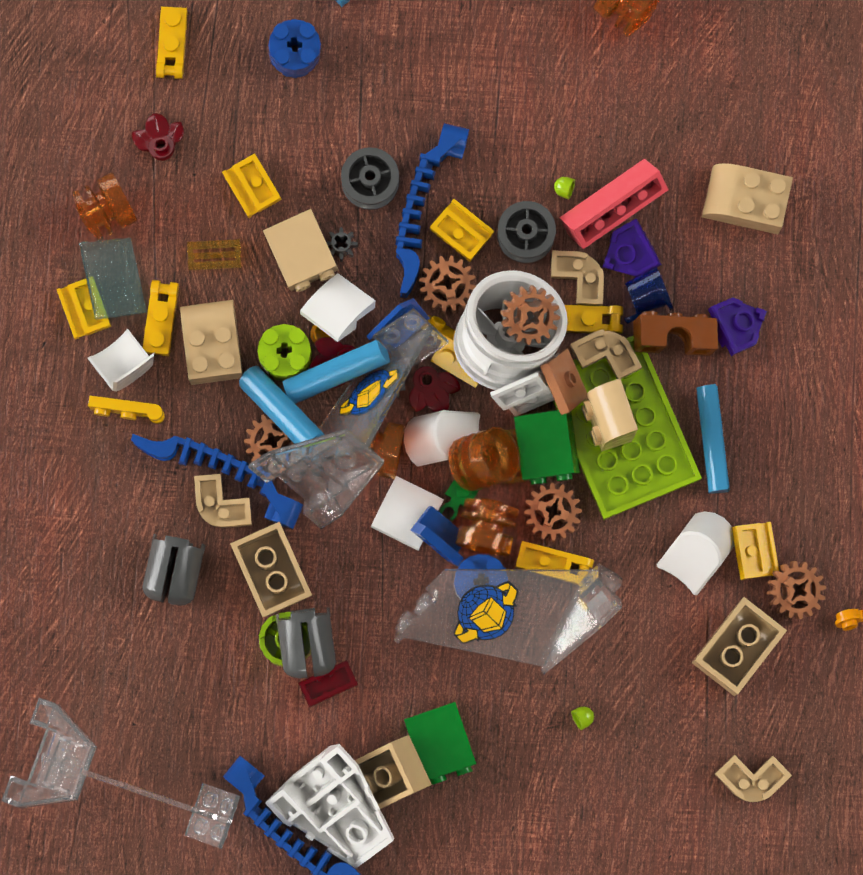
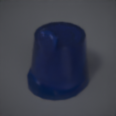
(647, 293)

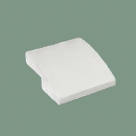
(337, 307)
(523, 394)
(402, 509)

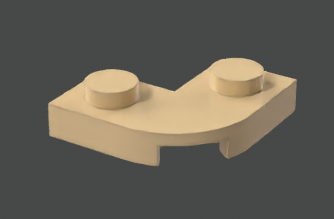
(584, 269)
(609, 346)
(216, 510)
(752, 786)

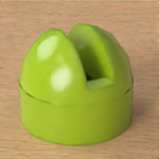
(564, 187)
(583, 717)

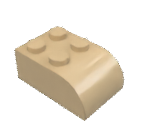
(747, 197)
(211, 342)
(609, 415)
(271, 569)
(739, 646)
(394, 771)

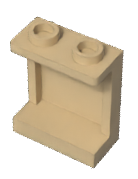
(301, 251)

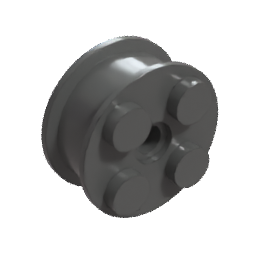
(370, 193)
(521, 246)

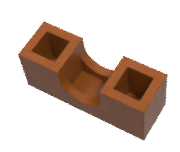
(697, 332)

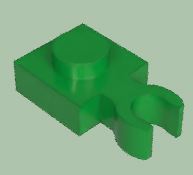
(457, 495)

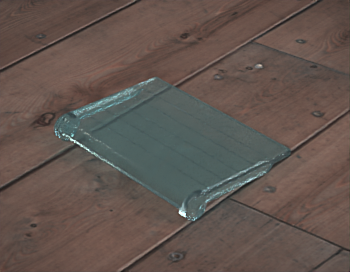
(112, 278)

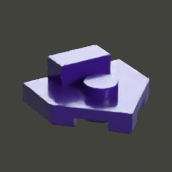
(631, 251)
(737, 324)

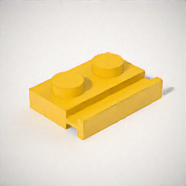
(251, 185)
(462, 230)
(79, 310)
(755, 550)

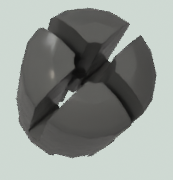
(160, 568)
(292, 643)

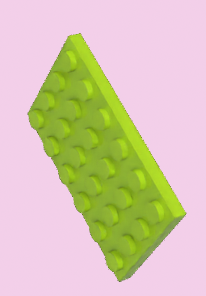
(654, 460)

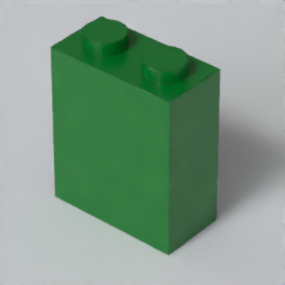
(546, 446)
(441, 742)

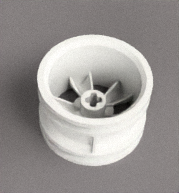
(500, 358)

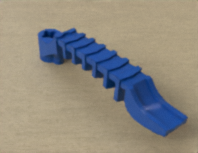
(453, 144)
(280, 508)
(245, 779)

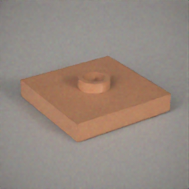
(564, 381)

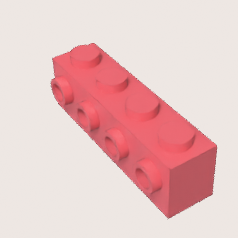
(614, 203)

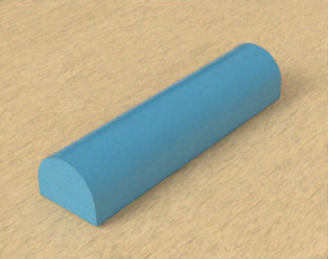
(336, 371)
(278, 406)
(713, 439)

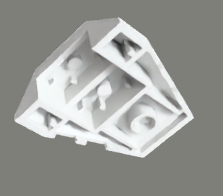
(334, 807)

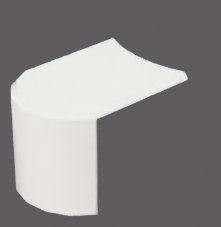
(122, 362)
(431, 435)
(699, 550)

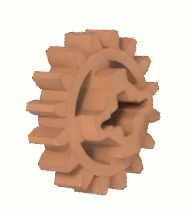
(457, 281)
(538, 309)
(260, 446)
(540, 508)
(788, 599)

